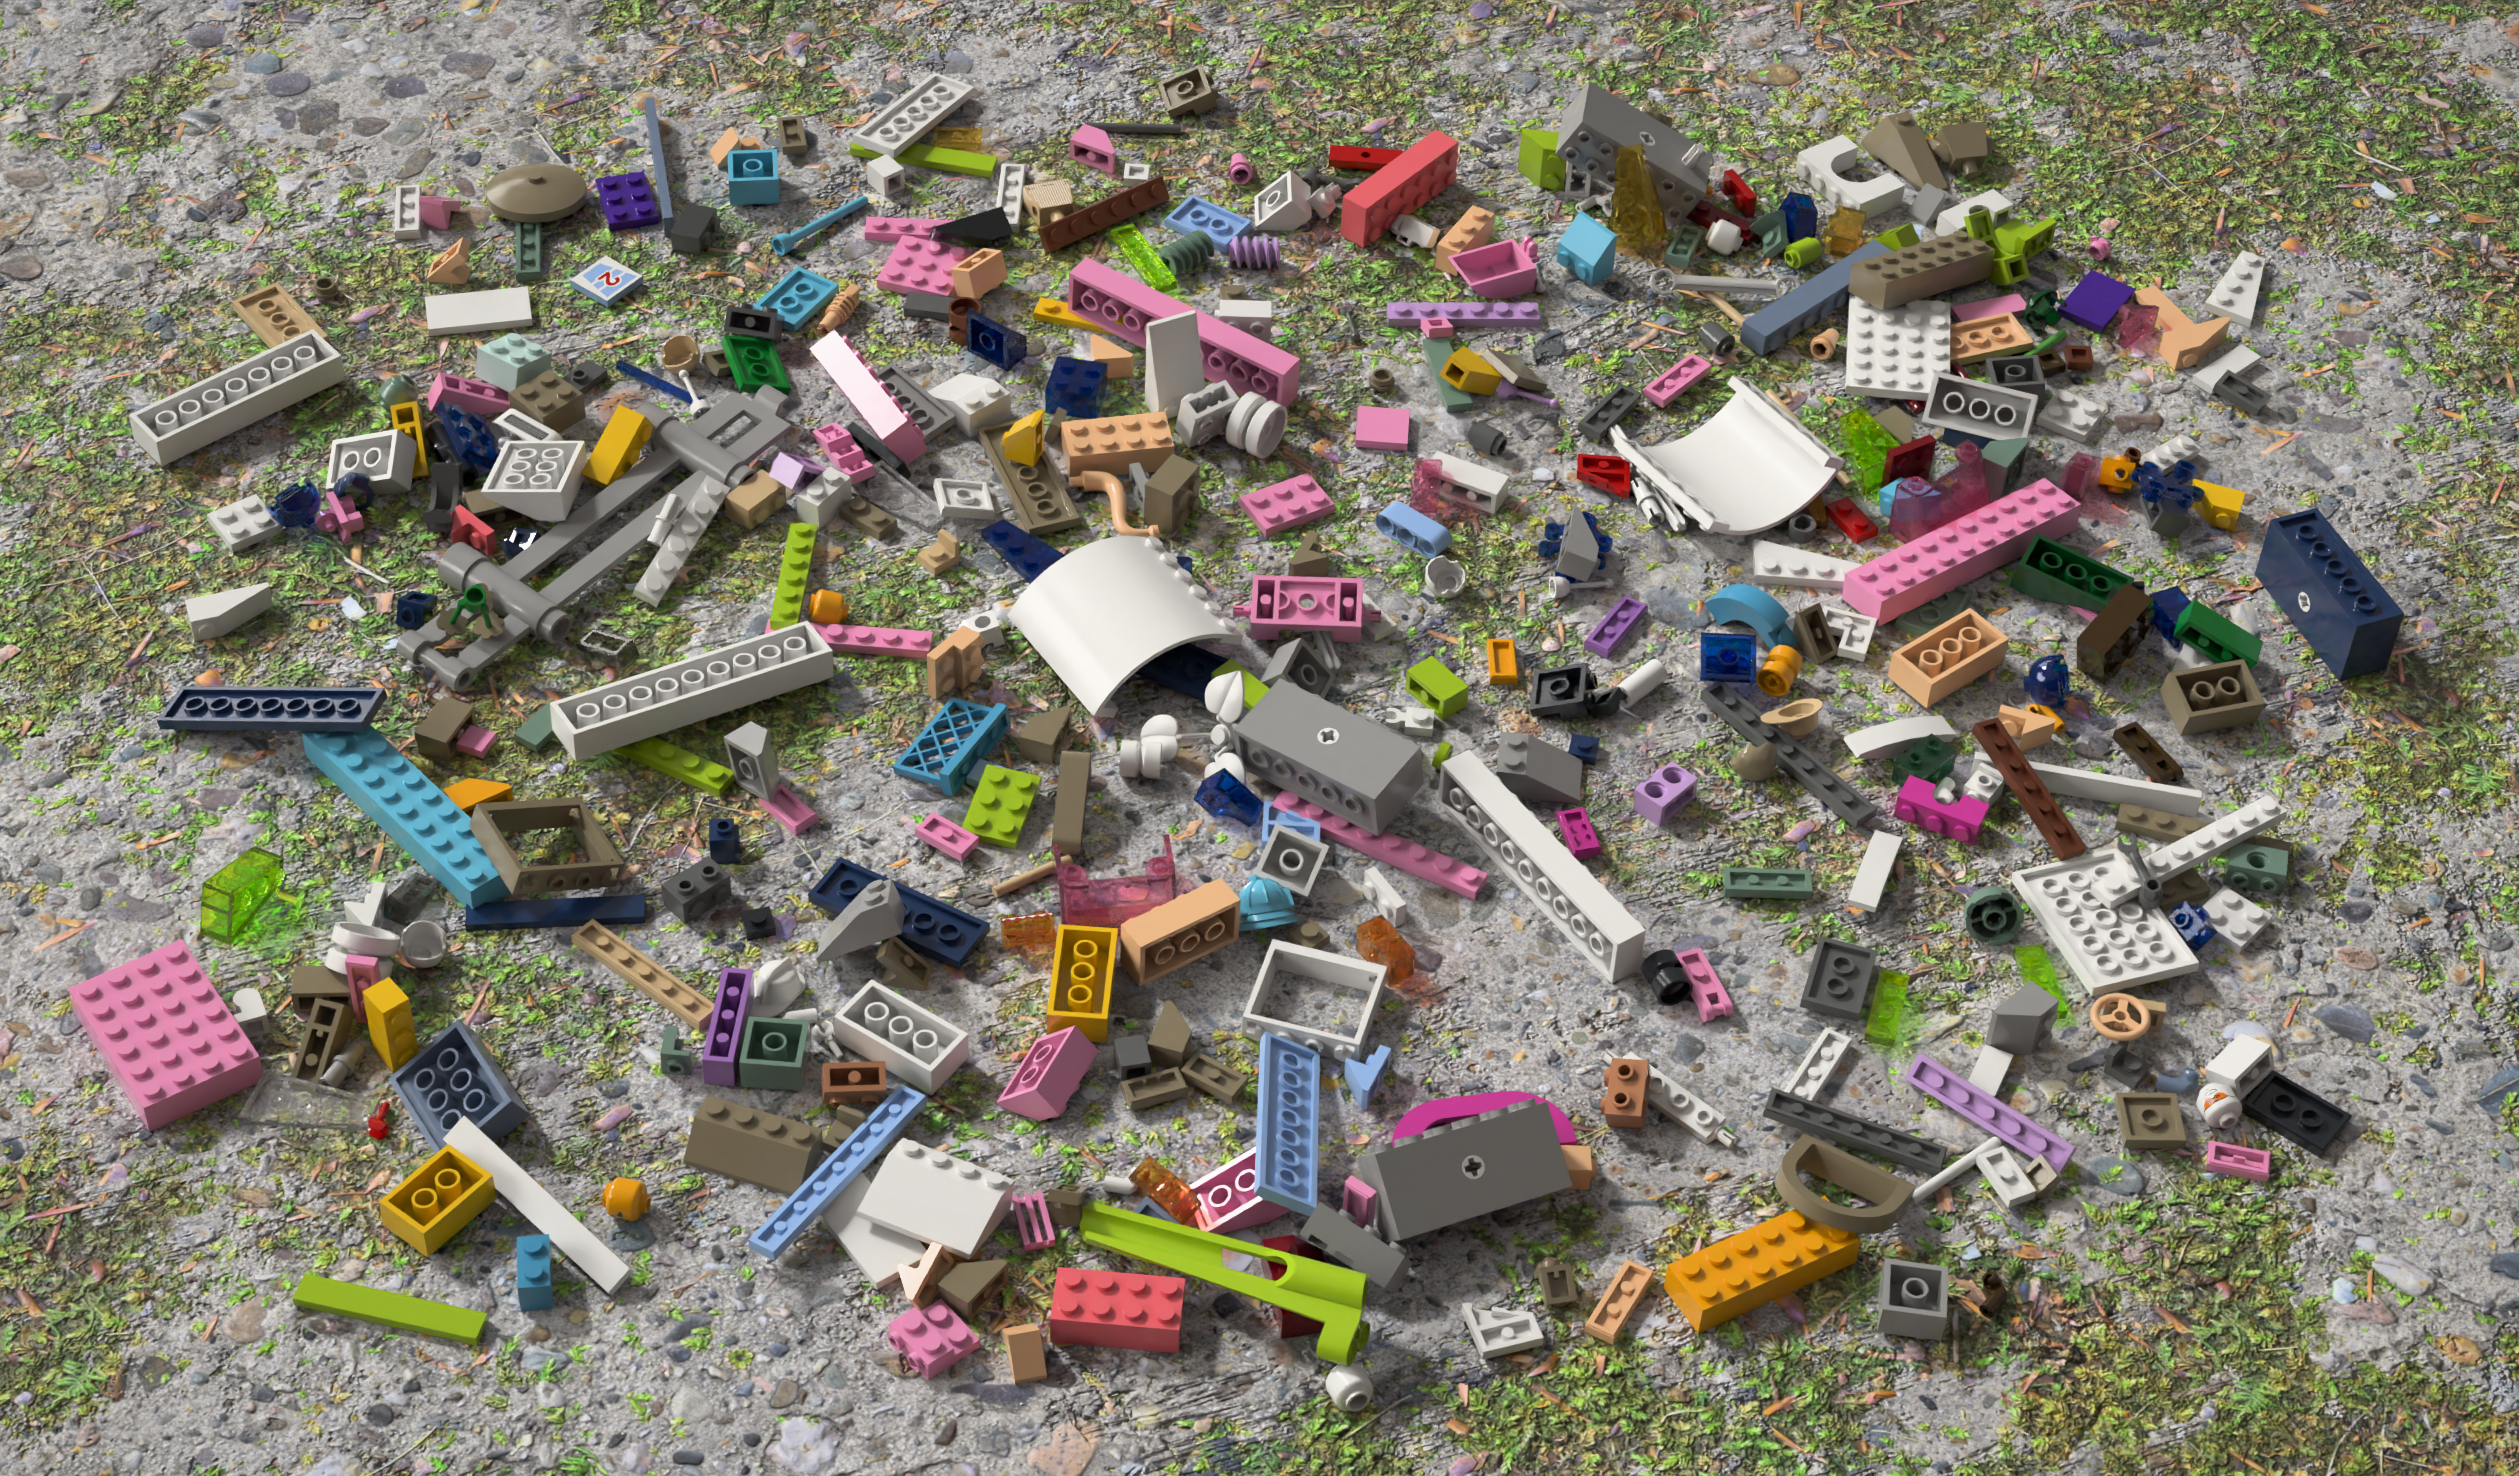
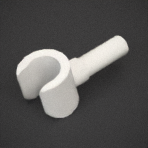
(827, 1037)

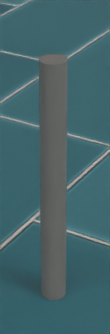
(1137, 128)

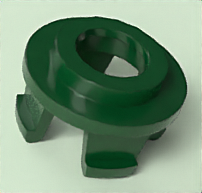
(2042, 307)

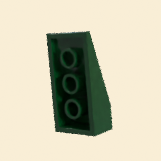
(2066, 576)

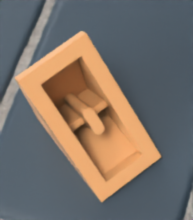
(1119, 360)
(1025, 1353)

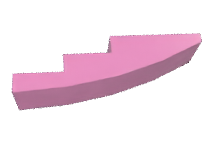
(843, 453)

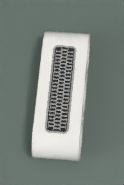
(521, 428)

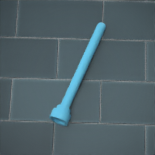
(784, 242)

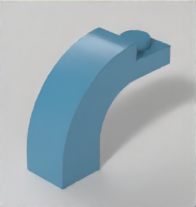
(1755, 608)

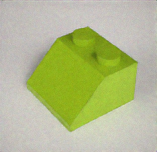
(1539, 160)

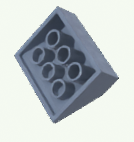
(455, 1080)

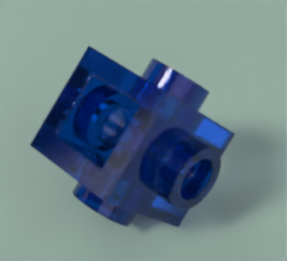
(2192, 924)

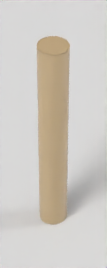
(1028, 877)

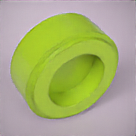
(1442, 754)

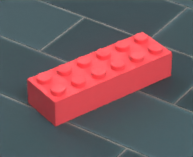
(1399, 188)

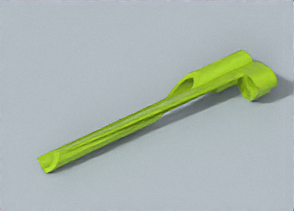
(1307, 1288)

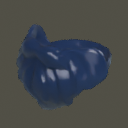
(360, 481)

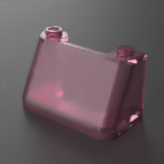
(1926, 506)

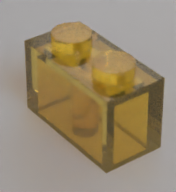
(1844, 231)

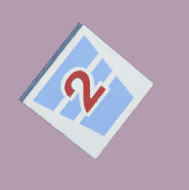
(606, 281)

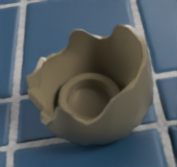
(1755, 762)

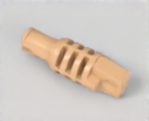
(839, 310)

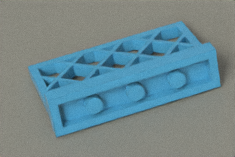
(977, 746)

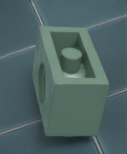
(2256, 868)

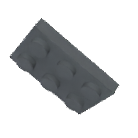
(1838, 978)

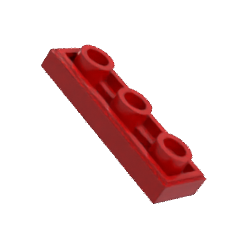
(1361, 157)

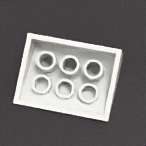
(537, 478)
(937, 1198)

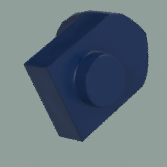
(519, 541)

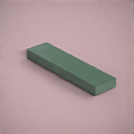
(528, 251)
(1437, 353)

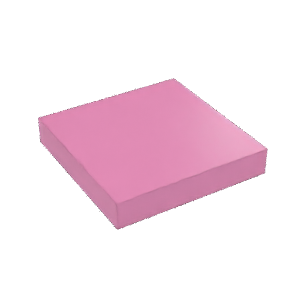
(1382, 428)

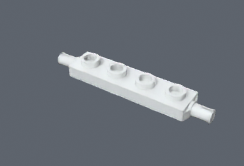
(1682, 1106)

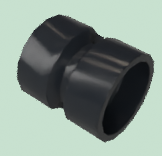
(1667, 977)

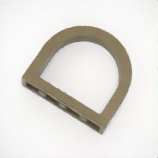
(1850, 1173)

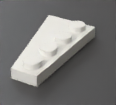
(2238, 290)

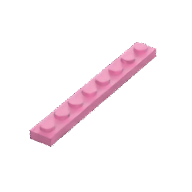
(1390, 848)

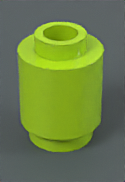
(1802, 252)

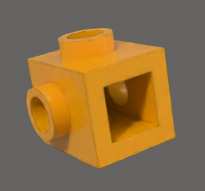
(2108, 478)

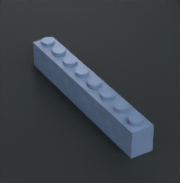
(1805, 303)

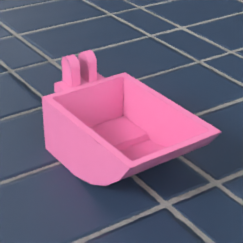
(1500, 268)

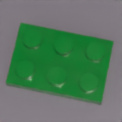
(754, 364)

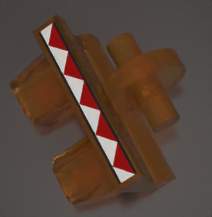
(1027, 929)

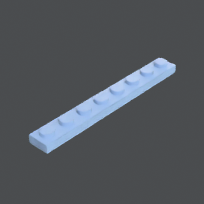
(837, 1172)

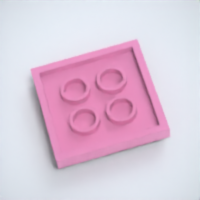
(921, 267)

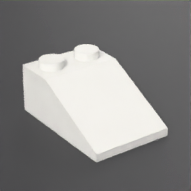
(974, 401)
(383, 456)

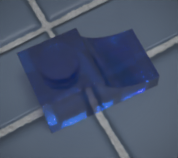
(1227, 796)

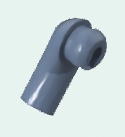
(2180, 1085)

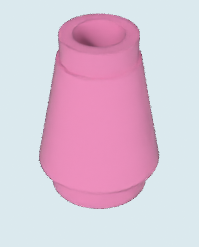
(1240, 169)

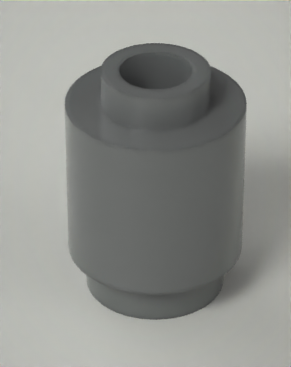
(1716, 338)
(1487, 439)

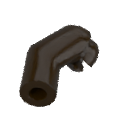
(1994, 1292)

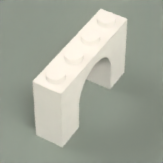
(1822, 163)

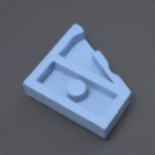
(1289, 820)

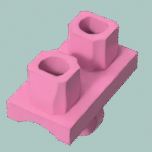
(340, 515)

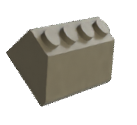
(753, 1146)

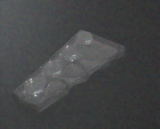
(900, 498)
(305, 1104)

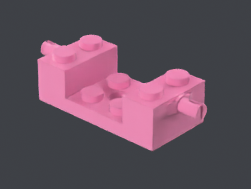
(1336, 606)

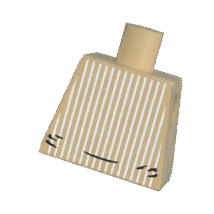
(1048, 201)

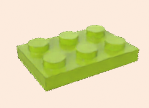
(1002, 806)

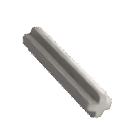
(1328, 651)

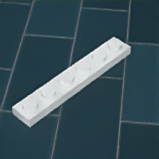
(681, 541)

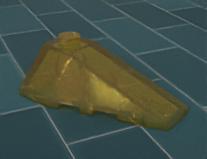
(1636, 206)

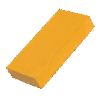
(1502, 661)

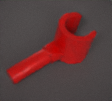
(378, 1126)

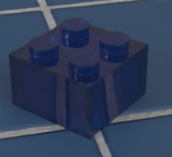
(1076, 387)

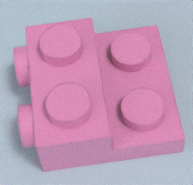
(932, 1338)

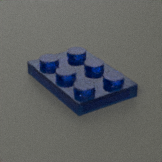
(469, 434)

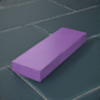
(1615, 626)

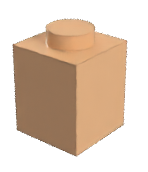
(1579, 1165)

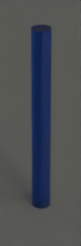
(655, 381)

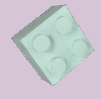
(511, 361)

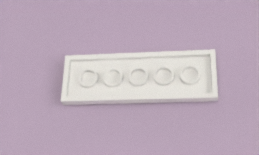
(913, 115)

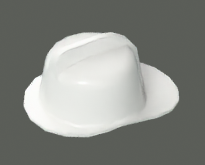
(776, 988)

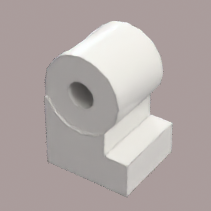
(987, 626)
(250, 1012)

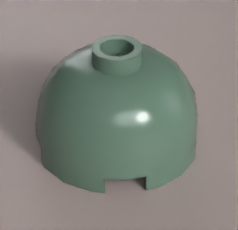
(1993, 915)

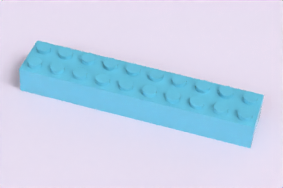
(408, 810)

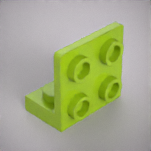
(2021, 238)

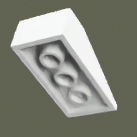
(1172, 362)

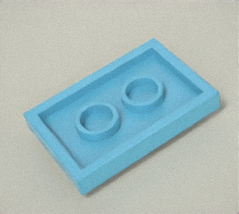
(798, 297)

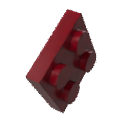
(1909, 460)

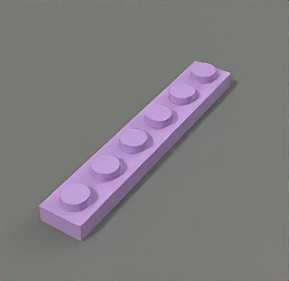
(1464, 314)
(1989, 1112)

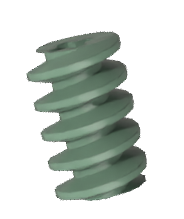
(1187, 252)

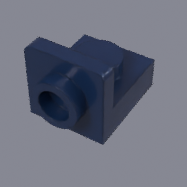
(412, 609)

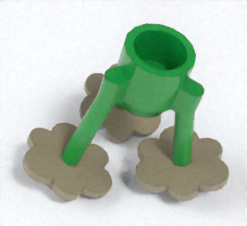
(476, 600)

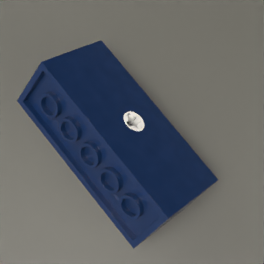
(2329, 594)

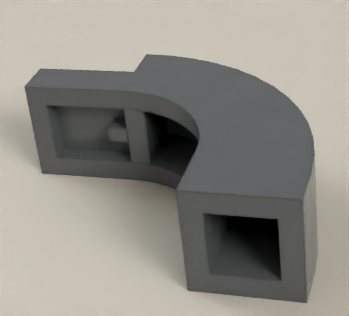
(445, 496)

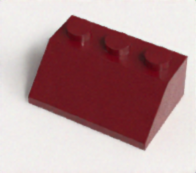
(1288, 1322)

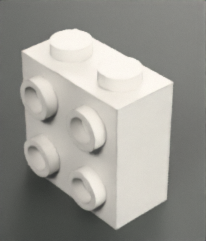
(1247, 316)
(1205, 413)

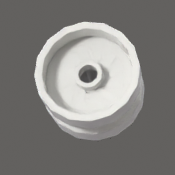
(1256, 425)
(362, 941)

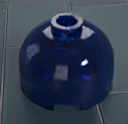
(296, 505)
(2048, 681)

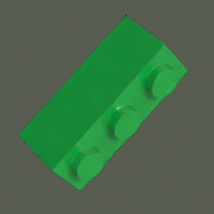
(2216, 636)

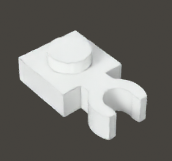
(1414, 721)

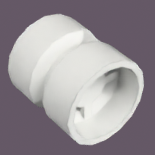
(1140, 759)

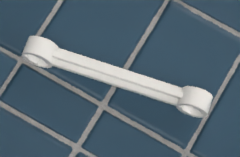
(1721, 284)

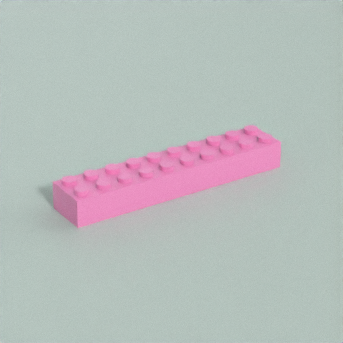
(1226, 352)
(1959, 551)

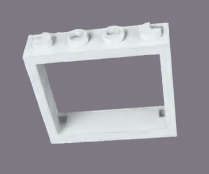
(1321, 966)

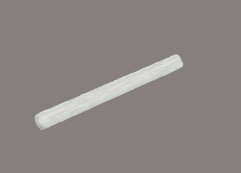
(1667, 507)

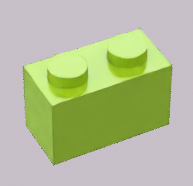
(1437, 687)

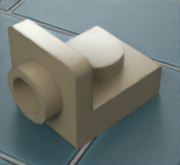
(847, 1122)
(1556, 1283)

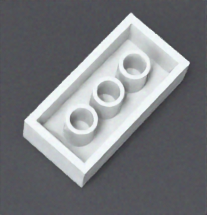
(903, 1035)

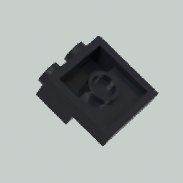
(1564, 691)

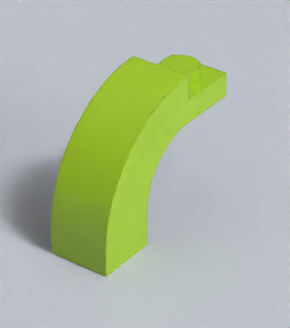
(2006, 266)

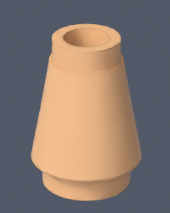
(1824, 344)

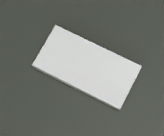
(478, 311)
(869, 1245)

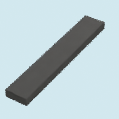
(1855, 1132)

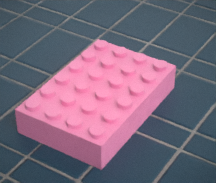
(166, 1035)

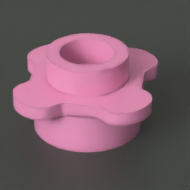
(2099, 248)

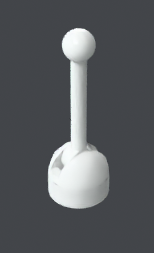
(697, 405)
(1561, 586)

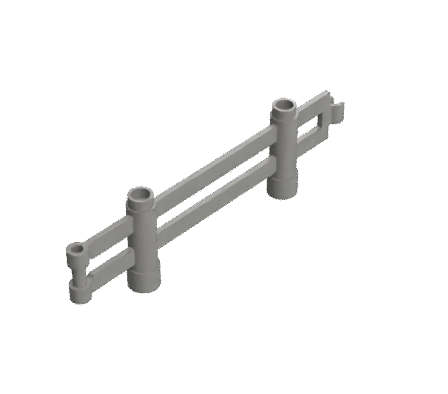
(542, 611)

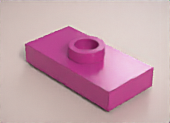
(1578, 833)

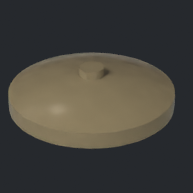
(536, 192)

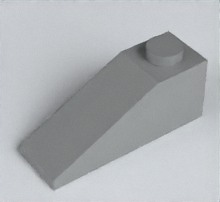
(1578, 548)

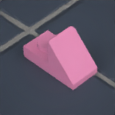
(437, 210)

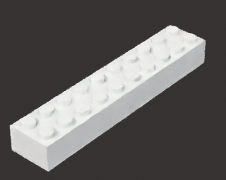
(691, 690)
(1541, 866)

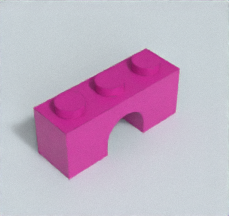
(1959, 821)

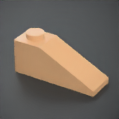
(2192, 343)

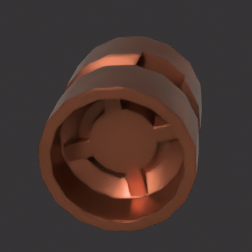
(958, 318)

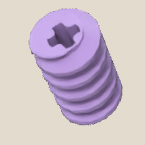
(1254, 252)

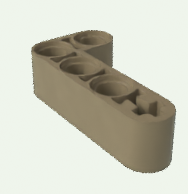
(1071, 802)

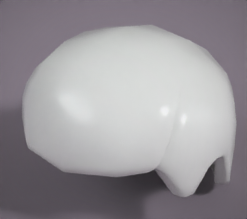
(1445, 577)
(423, 944)

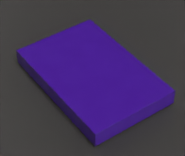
(2096, 301)

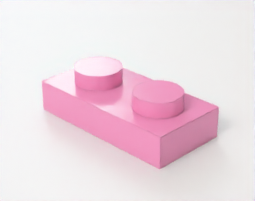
(947, 836)

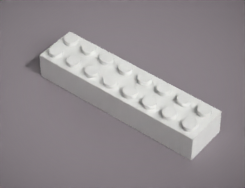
(236, 397)

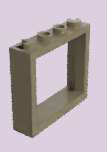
(497, 817)

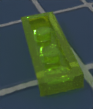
(2035, 967)
(1887, 1007)

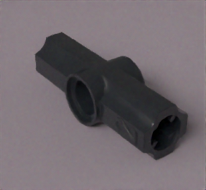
(447, 453)

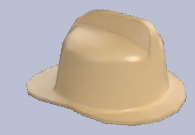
(1796, 718)

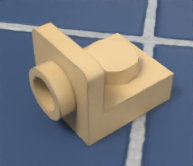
(941, 554)

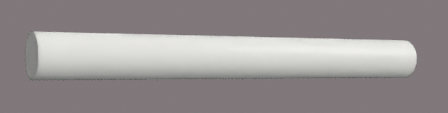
(1953, 1171)

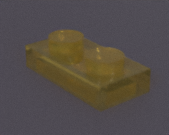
(957, 138)

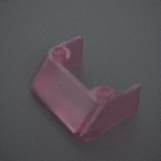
(1113, 900)

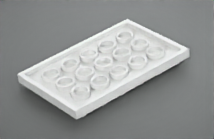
(1896, 348)
(2102, 945)

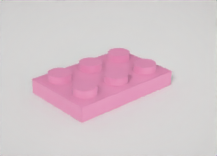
(1286, 504)

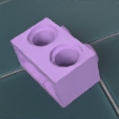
(795, 471)
(1665, 793)

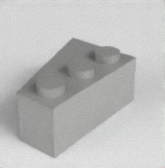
(1357, 1246)

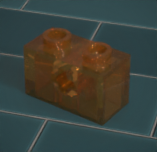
(1383, 945)
(1165, 1190)

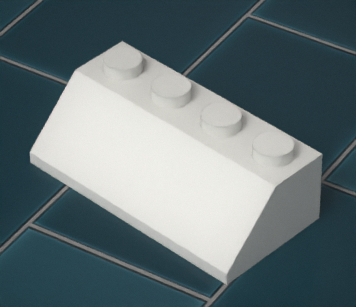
(1979, 408)

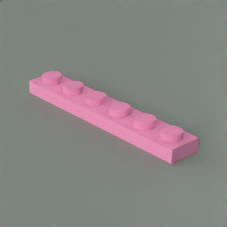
(873, 639)

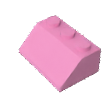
(1049, 1075)

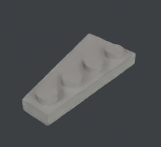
(925, 410)

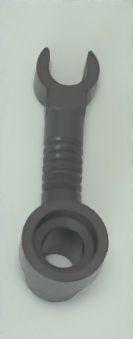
(1313, 179)
(2150, 892)

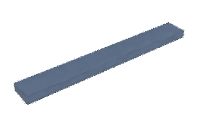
(659, 166)

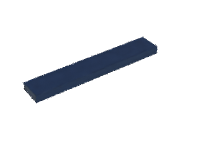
(556, 913)

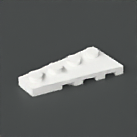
(1797, 567)

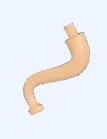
(1114, 488)

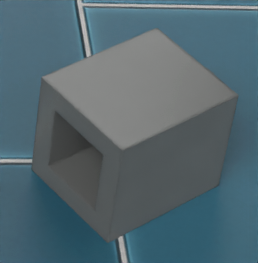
(1131, 1057)

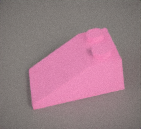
(1230, 1198)

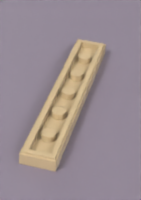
(644, 974)

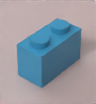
(535, 1272)

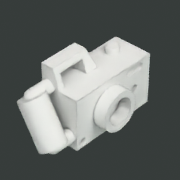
(1415, 231)

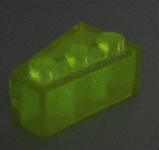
(1865, 447)
(238, 893)

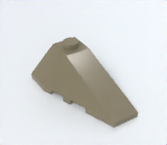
(1904, 148)

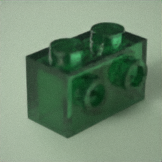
(1927, 760)

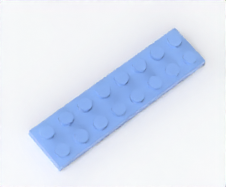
(1287, 1124)

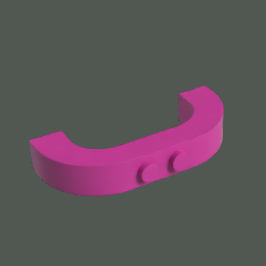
(1448, 1110)

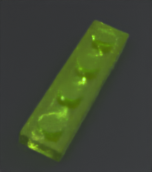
(1143, 258)

